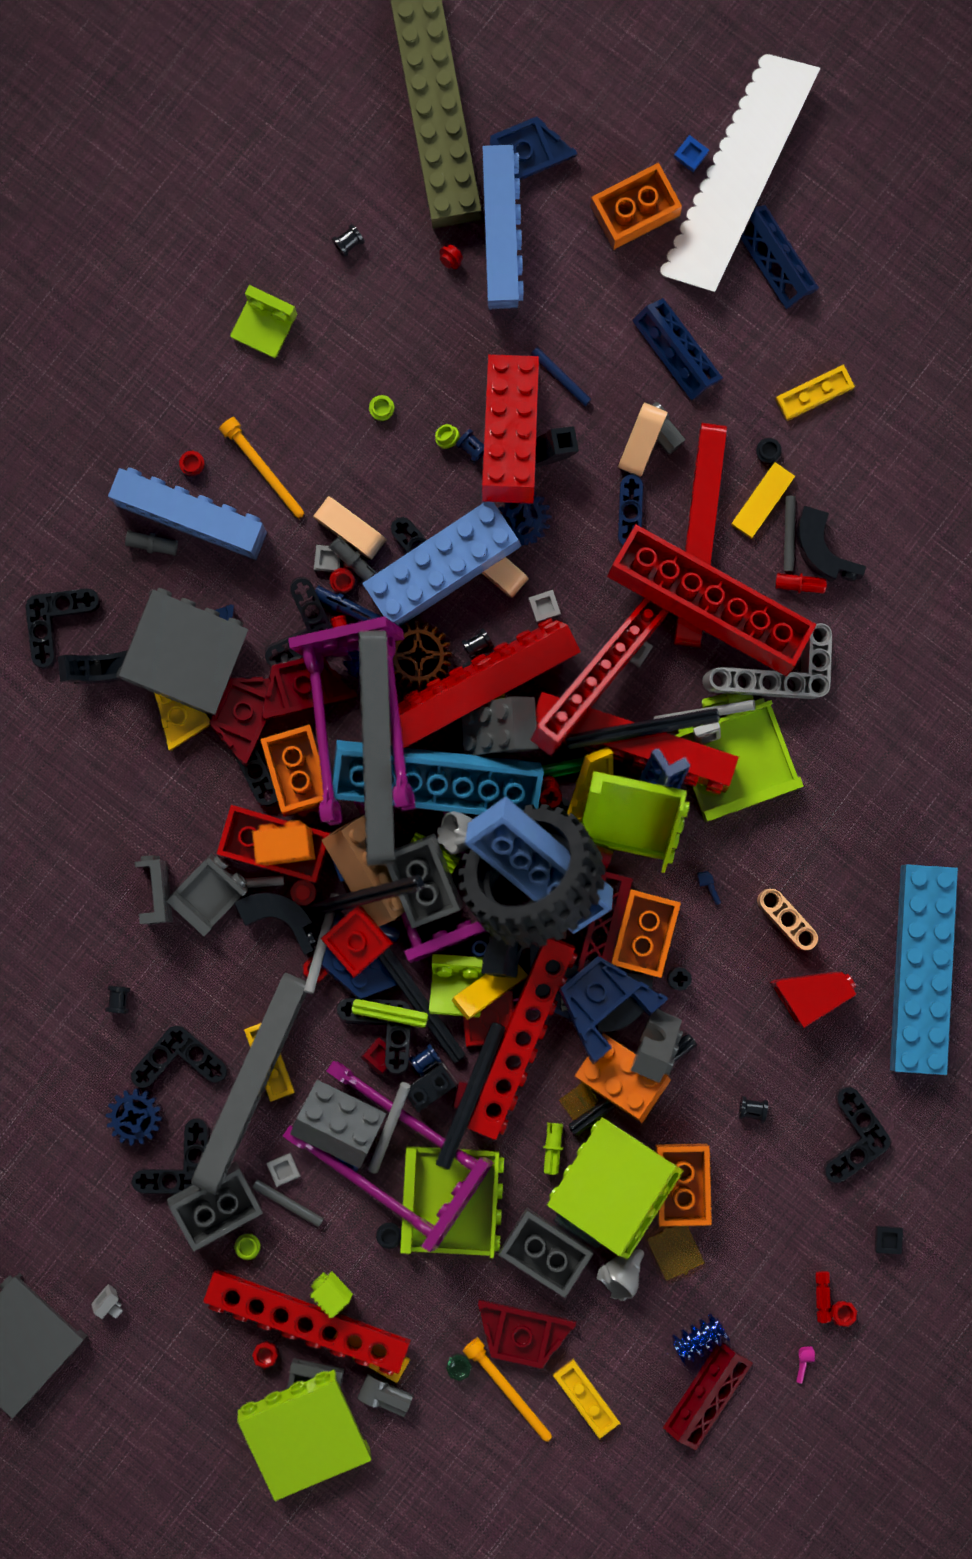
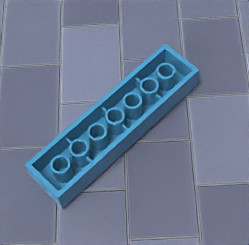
(445, 779)
(923, 969)

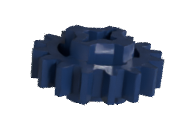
(533, 519)
(137, 1128)

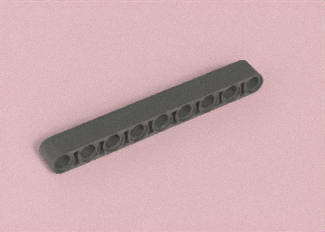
(376, 747)
(250, 1084)

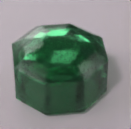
(458, 1367)

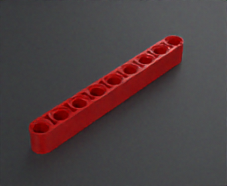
(703, 512)

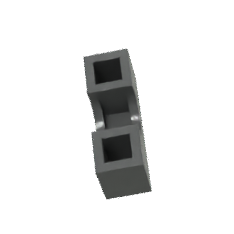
(658, 1046)

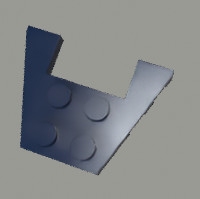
(596, 994)

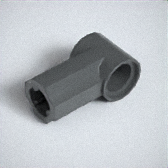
(669, 436)
(378, 1392)

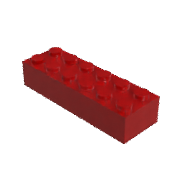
(510, 429)

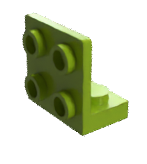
(264, 322)
(449, 978)

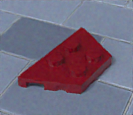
(291, 690)
(239, 716)
(522, 1334)

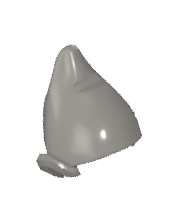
(453, 832)
(622, 1275)

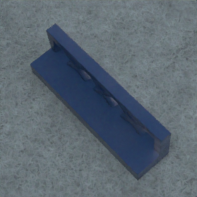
(784, 255)
(674, 350)
(661, 773)

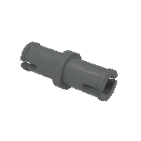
(151, 543)
(351, 559)

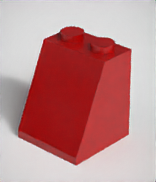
(813, 995)

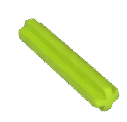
(389, 1013)

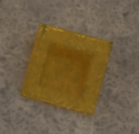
(578, 1101)

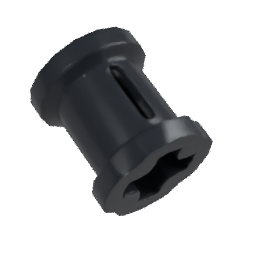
(348, 240)
(477, 644)
(684, 984)
(118, 999)
(753, 1109)

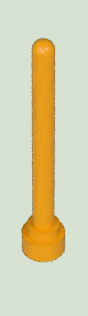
(232, 430)
(476, 1351)

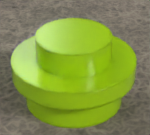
(381, 407)
(447, 436)
(247, 1246)

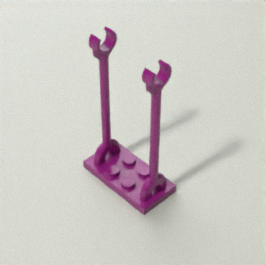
(338, 643)
(442, 939)
(462, 1192)

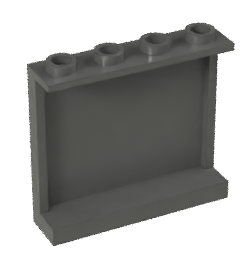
(183, 651)
(31, 1343)

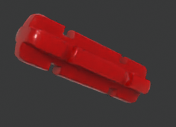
(823, 1297)

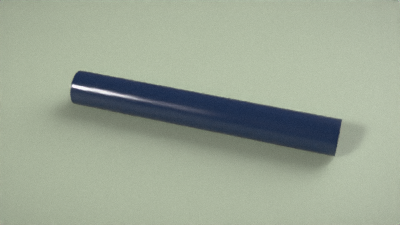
(551, 367)

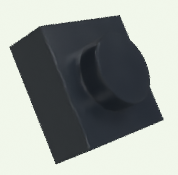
(888, 1239)

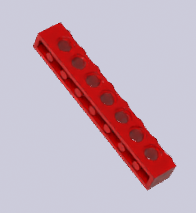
(598, 676)
(481, 1120)
(218, 1301)

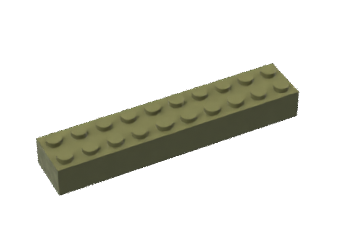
(436, 112)

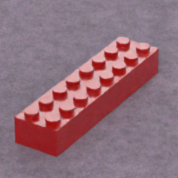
(711, 600)
(485, 679)
(708, 765)

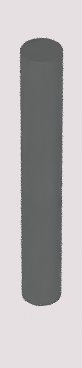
(789, 540)
(287, 1203)

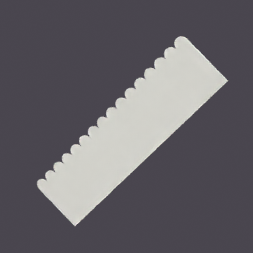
(739, 172)

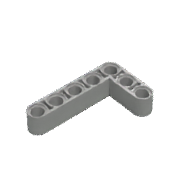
(778, 681)

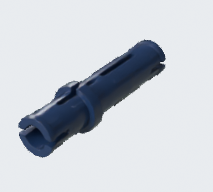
(324, 596)

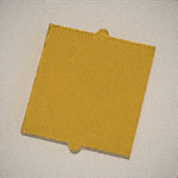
(675, 1251)

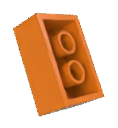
(636, 206)
(294, 769)
(283, 845)
(645, 933)
(618, 1084)
(691, 1196)

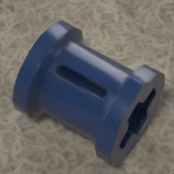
(464, 441)
(425, 1060)

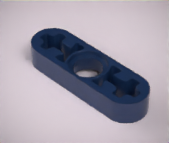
(624, 492)

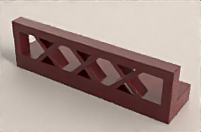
(615, 922)
(704, 1394)

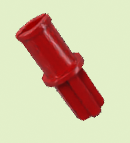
(800, 583)

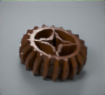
(440, 654)

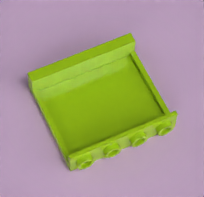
(762, 766)
(635, 816)
(430, 1187)
(614, 1188)
(303, 1435)

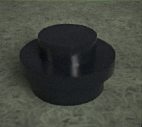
(768, 450)
(388, 1235)

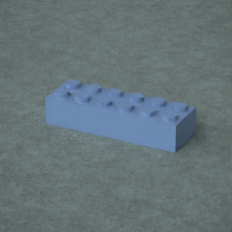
(501, 219)
(187, 513)
(442, 564)
(526, 854)

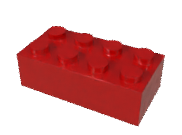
(239, 844)

